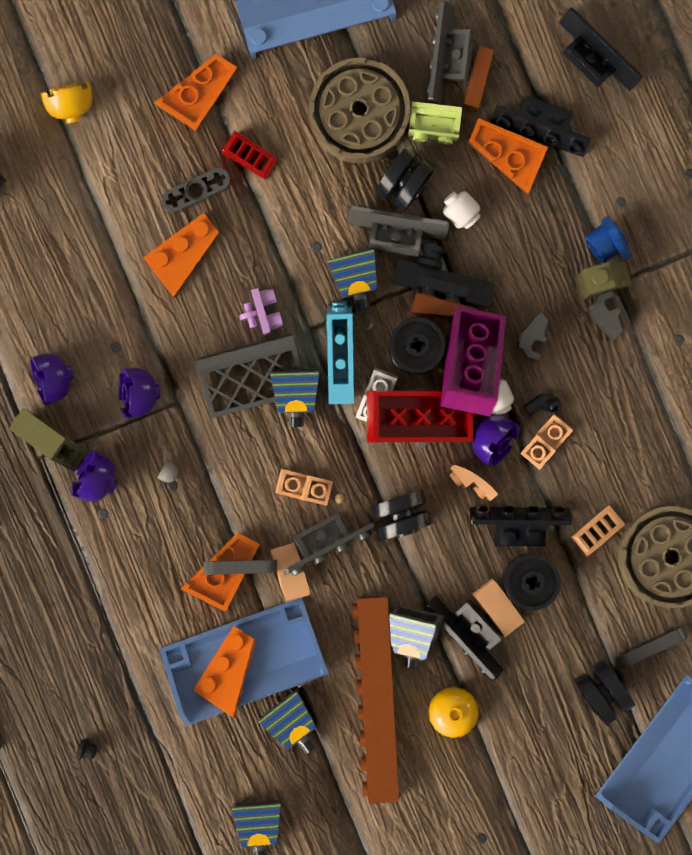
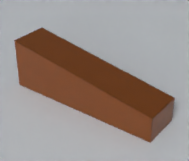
(478, 78)
(434, 306)

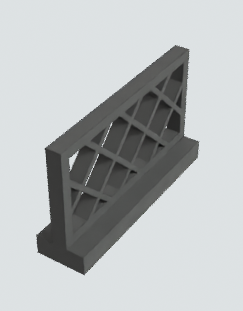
(238, 357)

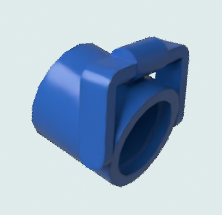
(607, 241)

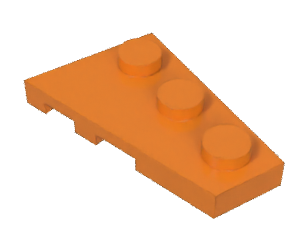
(198, 93)
(509, 152)
(181, 253)
(221, 588)
(226, 673)

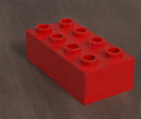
(415, 418)

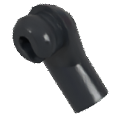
(544, 402)

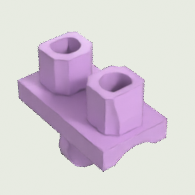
(262, 299)

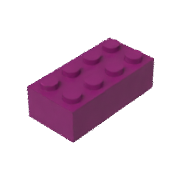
(473, 361)

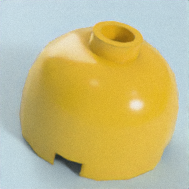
(68, 101)
(453, 712)

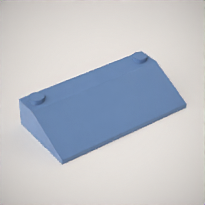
(287, 21)
(282, 658)
(656, 774)

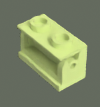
(434, 122)

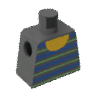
(355, 277)
(295, 393)
(414, 633)
(290, 722)
(257, 824)

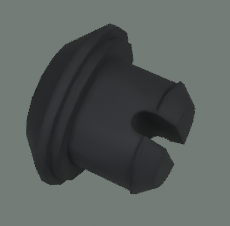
(86, 749)

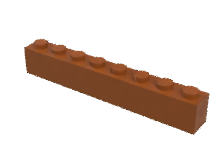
(378, 701)

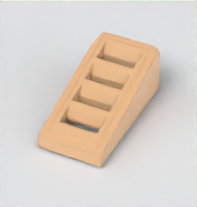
(579, 541)

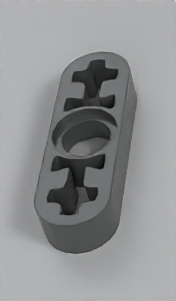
(197, 180)
(239, 567)
(651, 646)

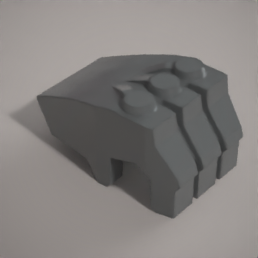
(606, 320)
(534, 332)

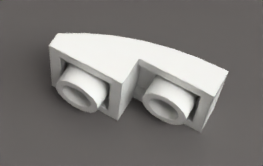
(379, 381)

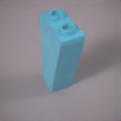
(340, 353)

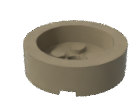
(359, 136)
(643, 556)

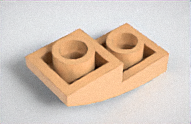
(546, 441)
(465, 477)
(304, 487)
(291, 586)
(498, 607)

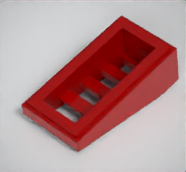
(227, 151)

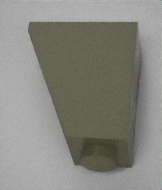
(603, 278)
(48, 440)

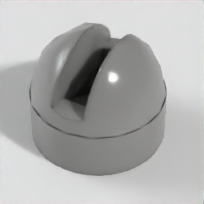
(168, 473)

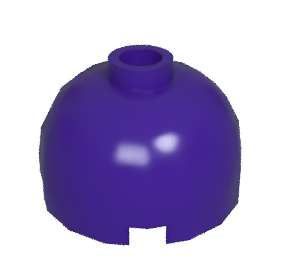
(51, 377)
(137, 391)
(493, 438)
(95, 478)

